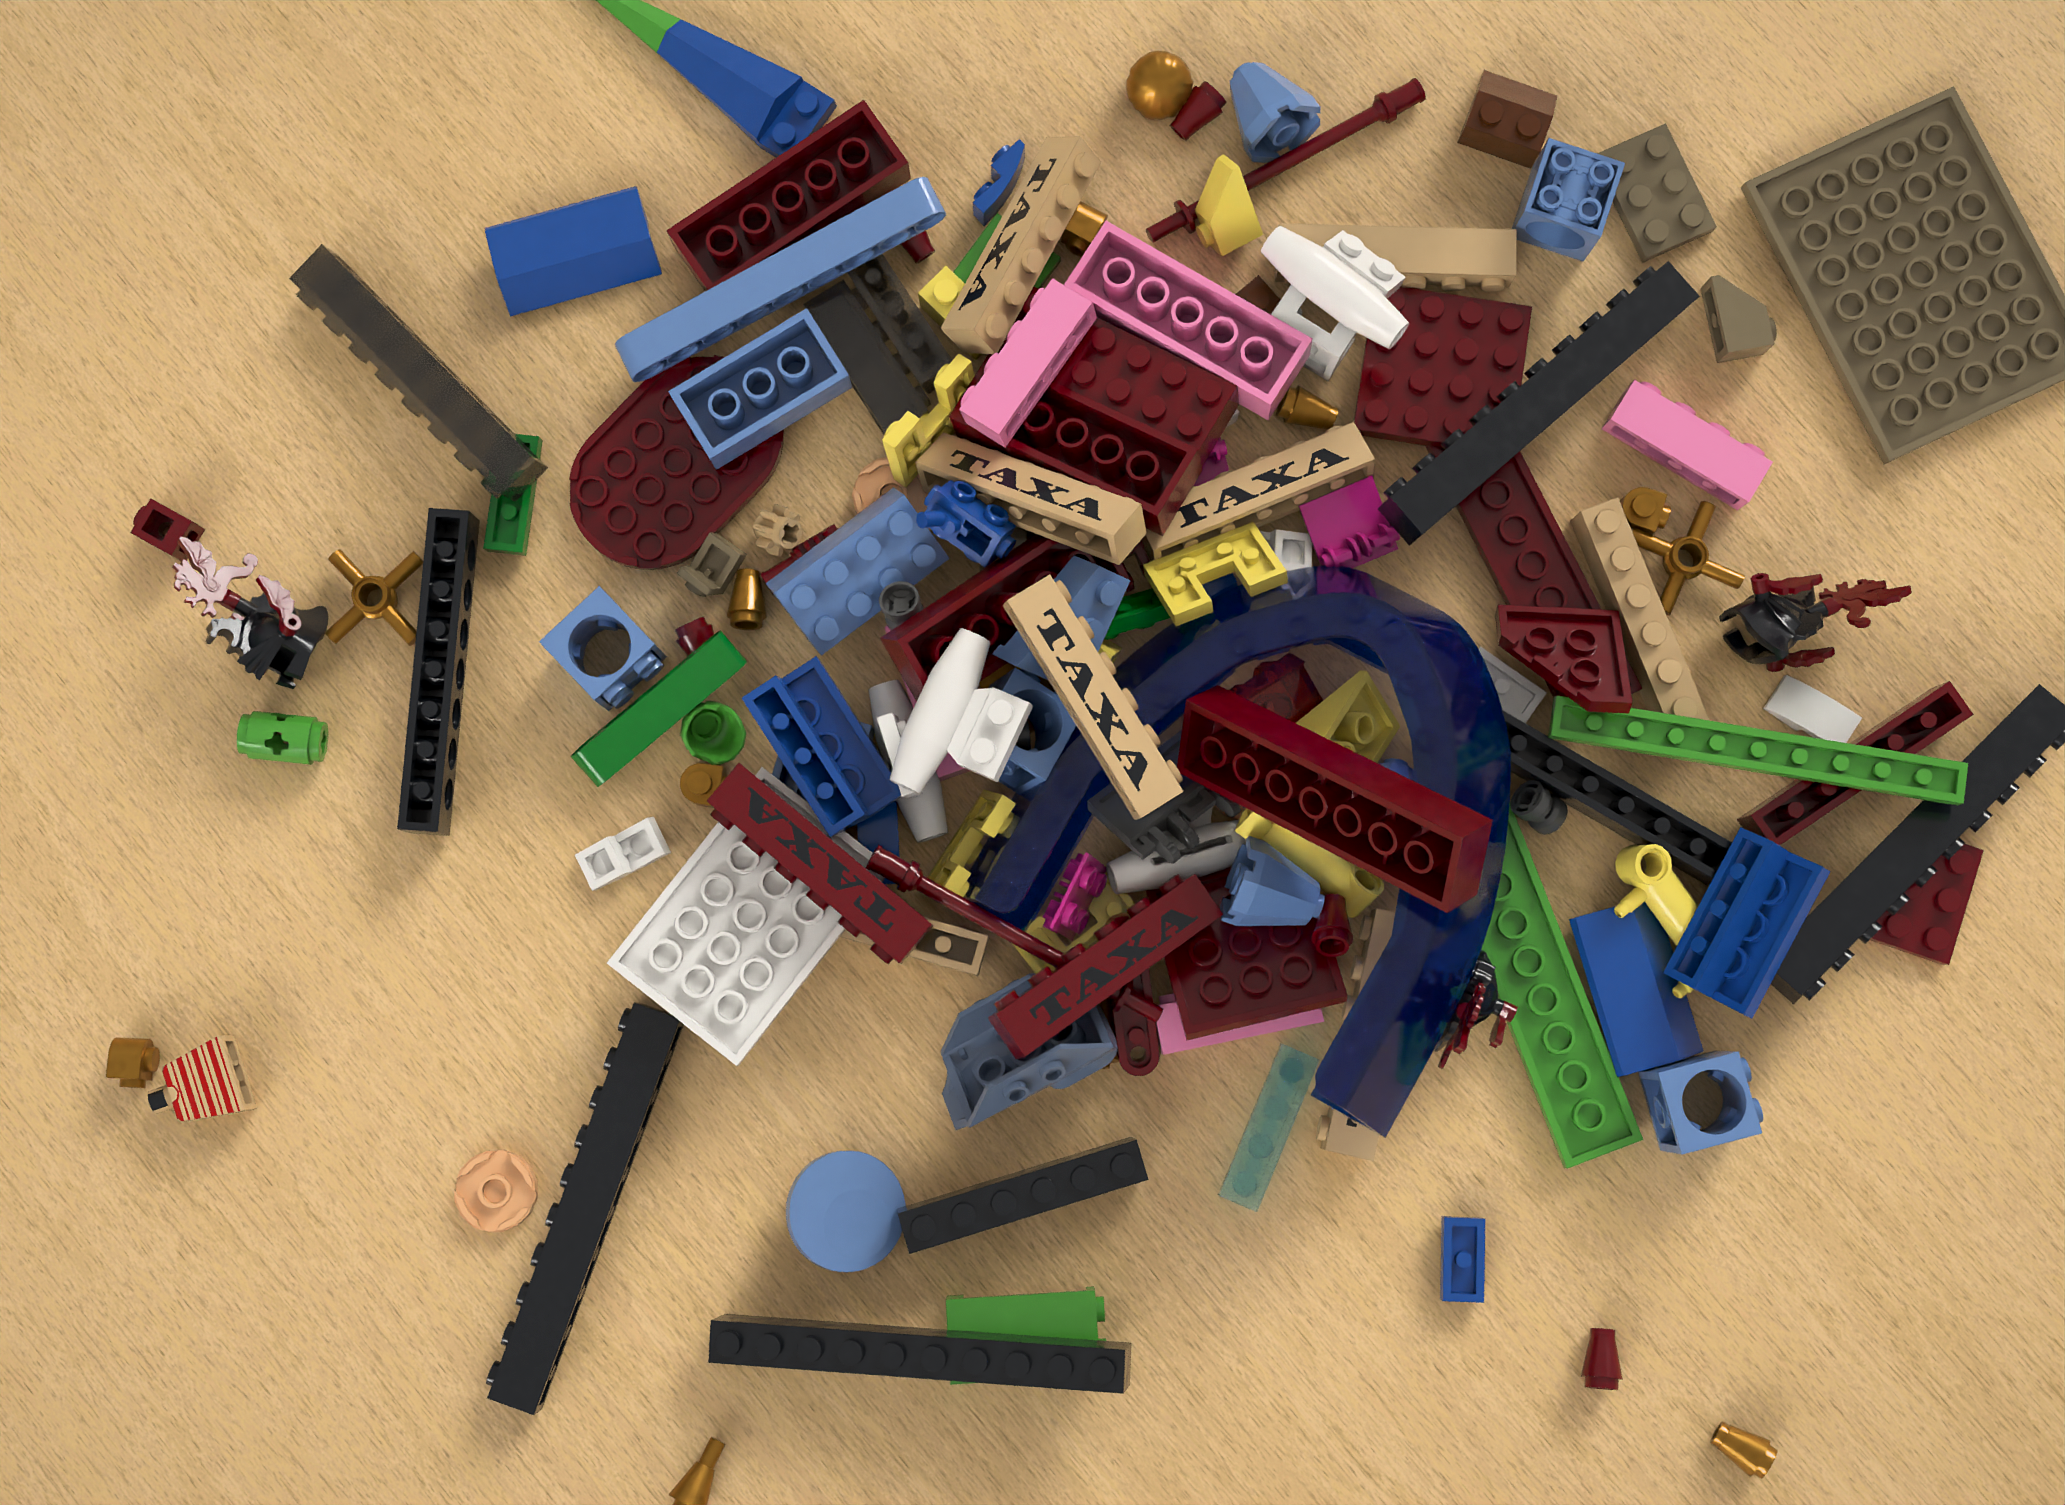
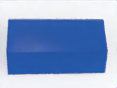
(572, 251)
(823, 746)
(1746, 922)
(1631, 993)

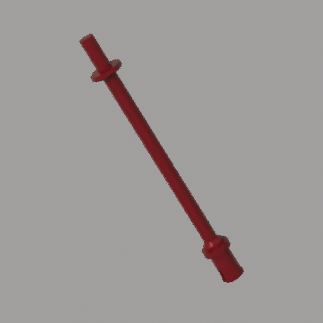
(1384, 108)
(910, 877)

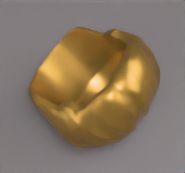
(1159, 85)

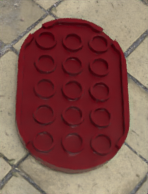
(648, 486)

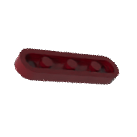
(1134, 1029)

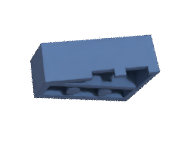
(1094, 596)

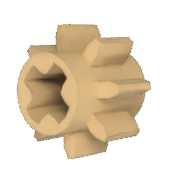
(777, 530)

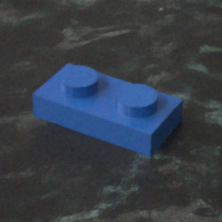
(1462, 1259)

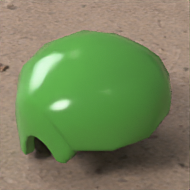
(713, 732)

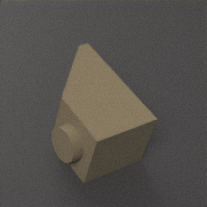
(1736, 321)

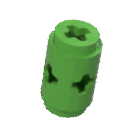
(259, 737)

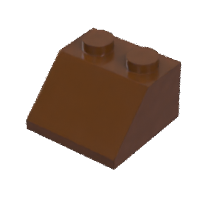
(1508, 119)

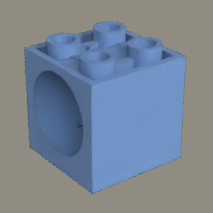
(1567, 199)
(571, 635)
(1051, 726)
(1664, 1093)

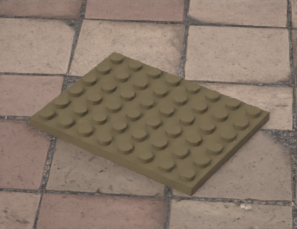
(1916, 273)

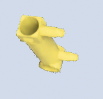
(1328, 869)
(1659, 890)

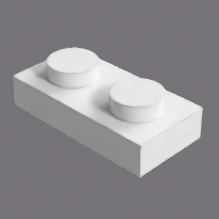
(1516, 693)

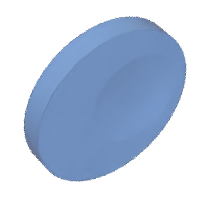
(845, 1211)

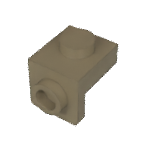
(712, 566)

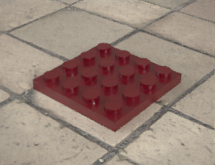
(1442, 367)
(1248, 973)

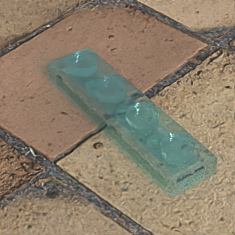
(1268, 1127)

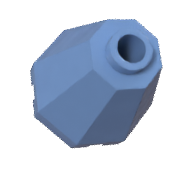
(1271, 111)
(1269, 889)

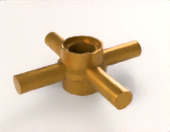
(1697, 548)
(361, 589)

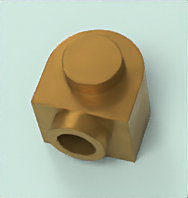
(1082, 228)
(1646, 509)
(700, 782)
(132, 1061)

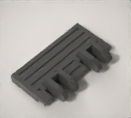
(1146, 833)

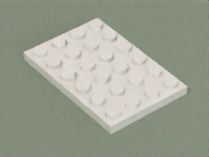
(732, 937)

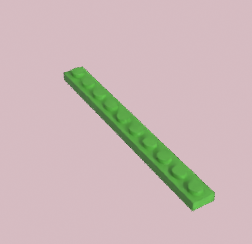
(1762, 751)

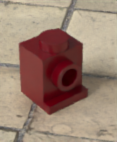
(154, 518)

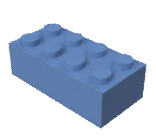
(761, 388)
(842, 577)

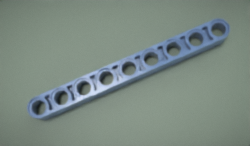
(780, 279)

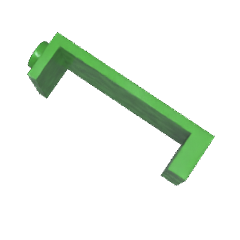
(1037, 1314)

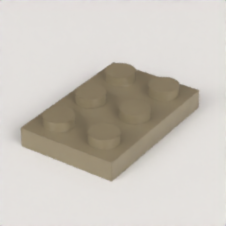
(1658, 194)

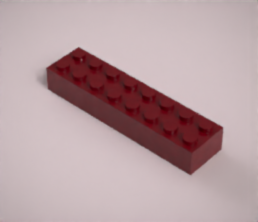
(1334, 798)

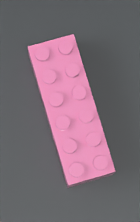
(1190, 317)

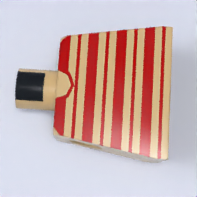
(205, 1083)

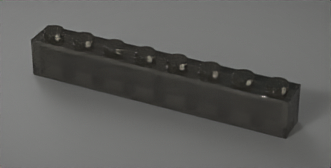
(418, 374)

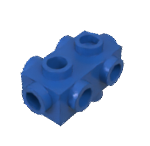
(967, 522)

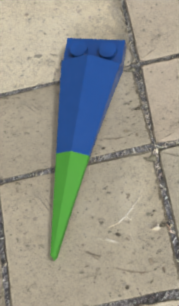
(755, 94)

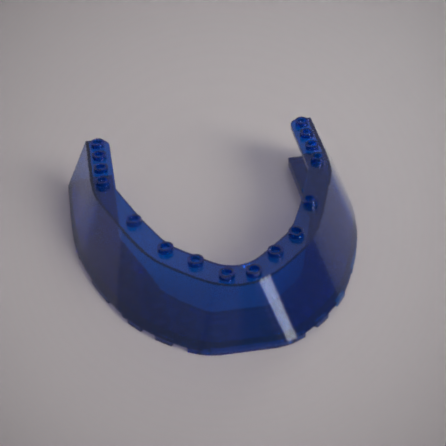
(1456, 751)

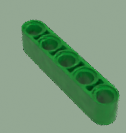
(659, 708)

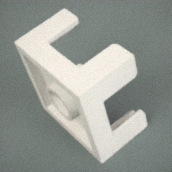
(1326, 348)

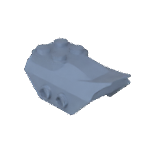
(988, 1078)

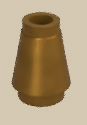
(1306, 409)
(747, 601)
(1745, 1449)

